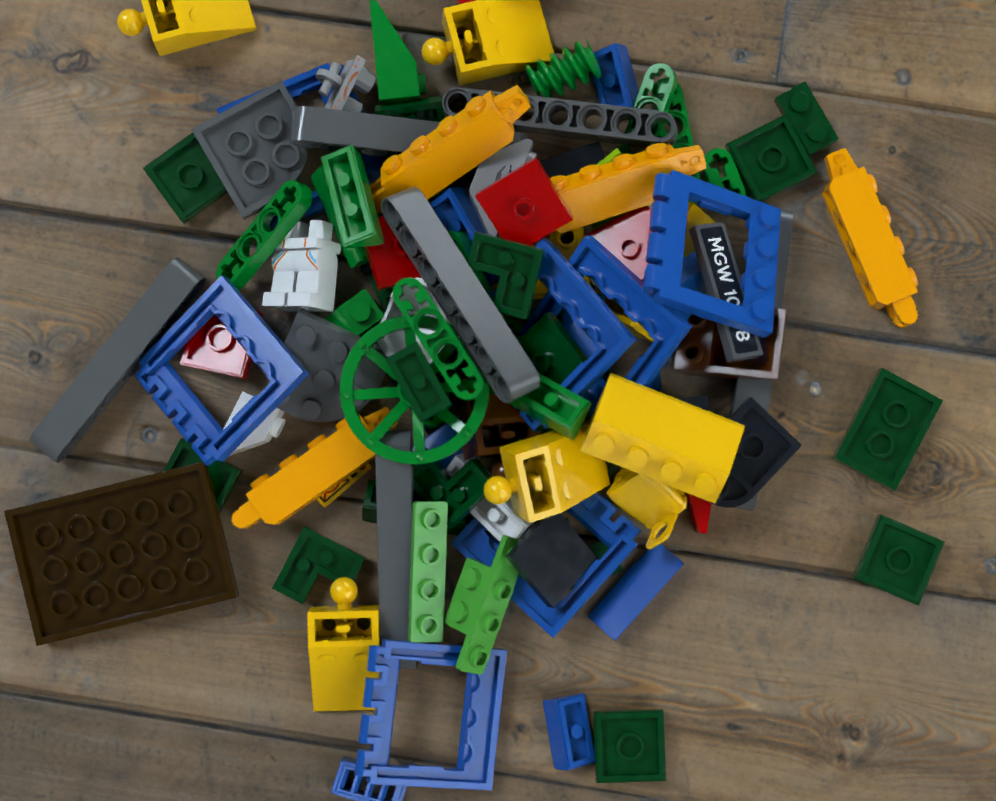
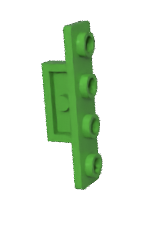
(427, 571)
(481, 605)

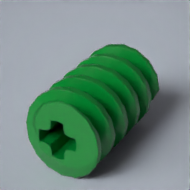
(564, 71)

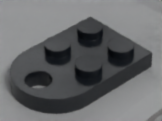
(760, 454)

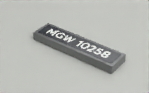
(723, 282)

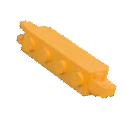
(453, 147)
(623, 184)
(869, 239)
(307, 476)

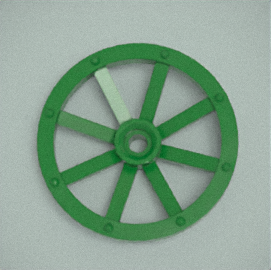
(372, 440)

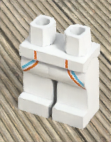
(305, 270)

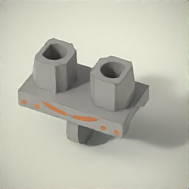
(352, 75)

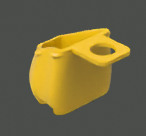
(648, 502)

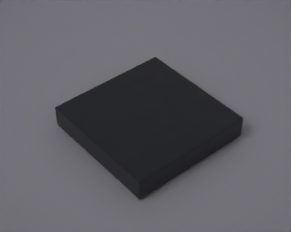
(551, 558)

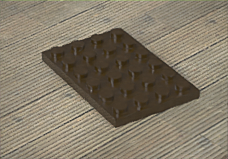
(121, 553)

